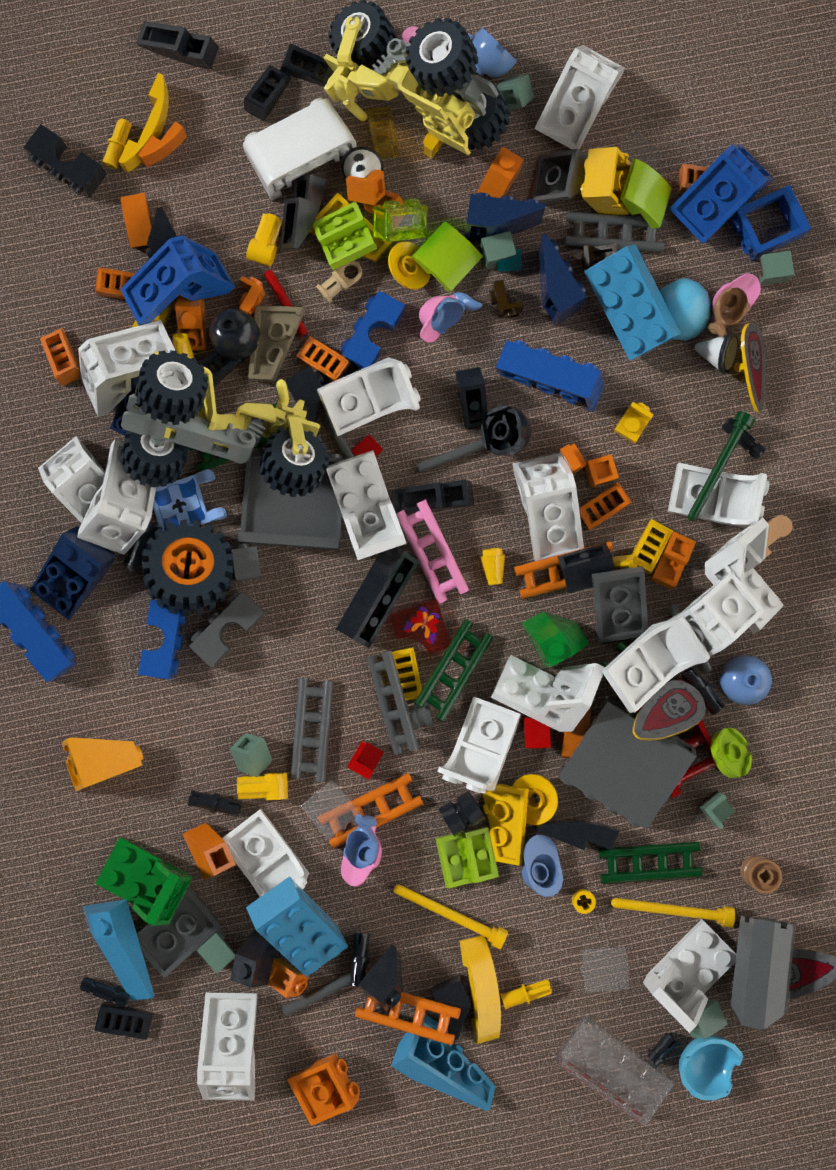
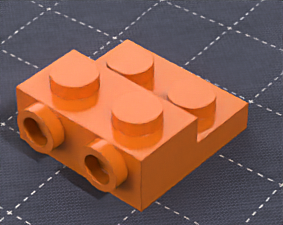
(324, 1089)

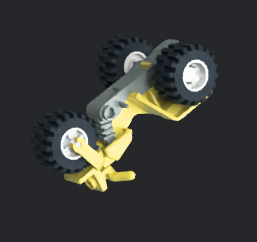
(428, 71)
(181, 413)

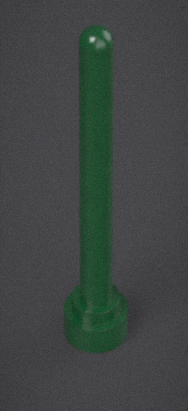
(742, 423)

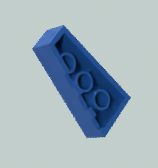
(551, 373)
(33, 632)

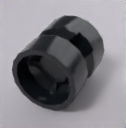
(461, 813)

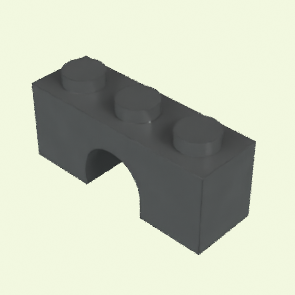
(210, 643)

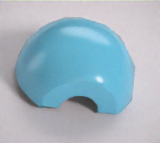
(688, 306)
(708, 1067)

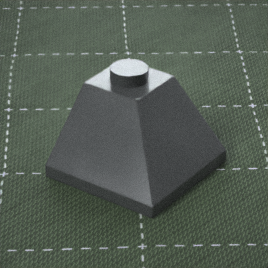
(559, 175)

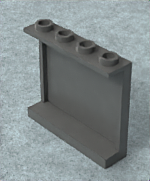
(286, 520)
(623, 771)

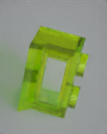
(401, 221)

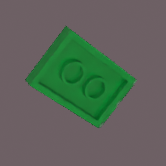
(145, 881)

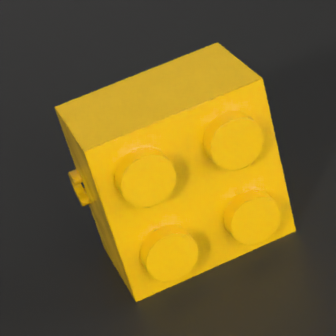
(605, 179)

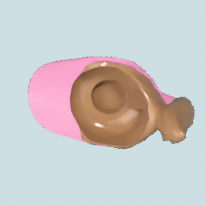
(733, 302)

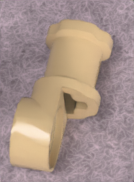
(338, 282)

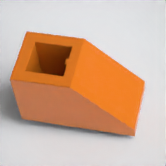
(192, 321)
(208, 851)

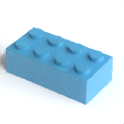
(632, 302)
(296, 926)

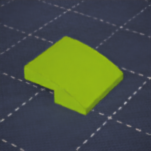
(646, 193)
(344, 236)
(447, 256)
(467, 857)

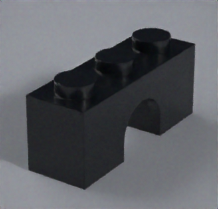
(82, 173)

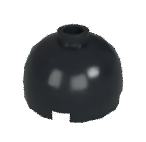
(234, 333)
(505, 431)

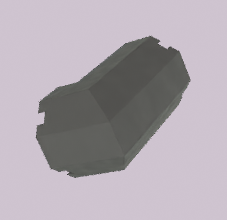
(762, 971)

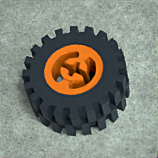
(190, 593)

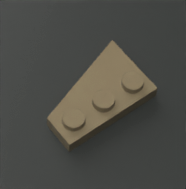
(277, 331)

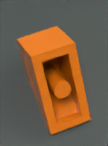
(501, 173)

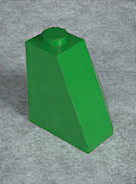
(554, 637)

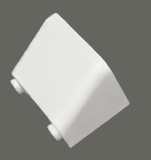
(297, 145)

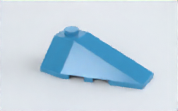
(117, 938)
(443, 1068)

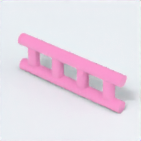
(434, 537)

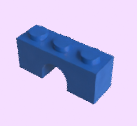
(381, 312)
(163, 662)

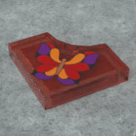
(422, 624)

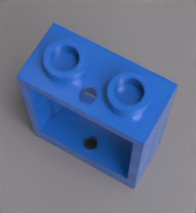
(791, 212)

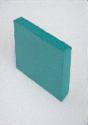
(511, 264)

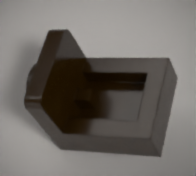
(594, 255)
(499, 298)

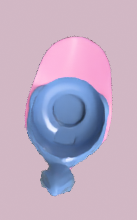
(443, 312)
(361, 851)

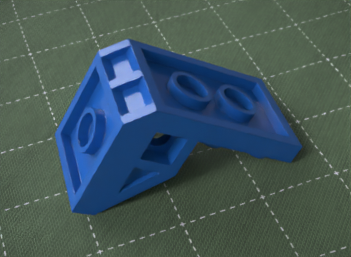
(720, 192)
(174, 270)

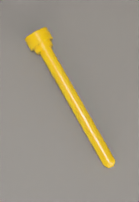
(723, 916)
(495, 935)

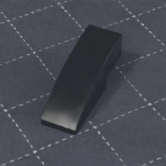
(178, 44)
(301, 210)
(438, 496)
(579, 832)

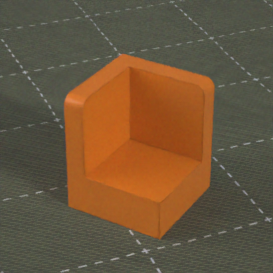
(366, 190)
(601, 471)

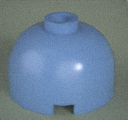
(492, 57)
(745, 680)

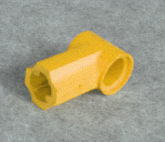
(263, 247)
(270, 786)

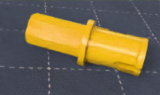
(116, 144)
(526, 994)

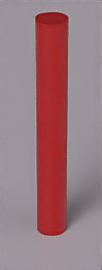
(283, 298)

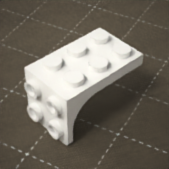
(368, 395)
(733, 501)
(653, 661)
(481, 746)
(264, 854)

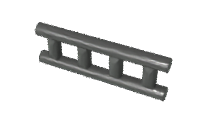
(603, 221)
(388, 714)
(322, 742)

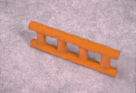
(552, 565)
(386, 814)
(416, 1027)

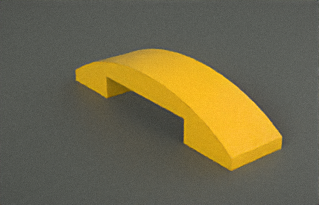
(159, 97)
(484, 989)

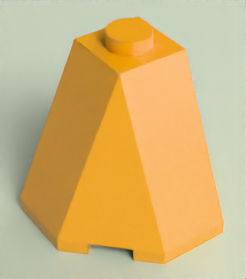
(99, 759)

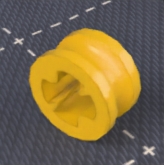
(576, 896)

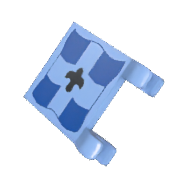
(185, 501)

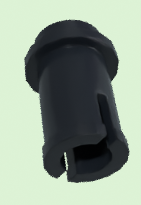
(662, 1049)

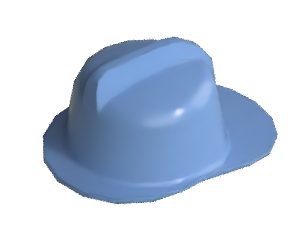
(542, 866)

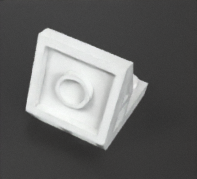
(578, 96)
(115, 358)
(73, 477)
(550, 504)
(365, 505)
(118, 508)
(732, 556)
(722, 613)
(549, 699)
(689, 973)
(226, 1047)

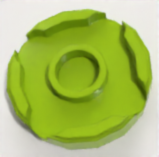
(730, 753)

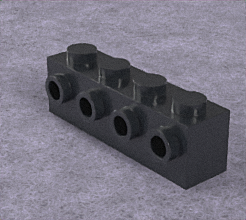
(377, 595)

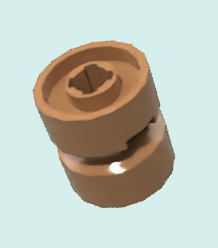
(761, 874)

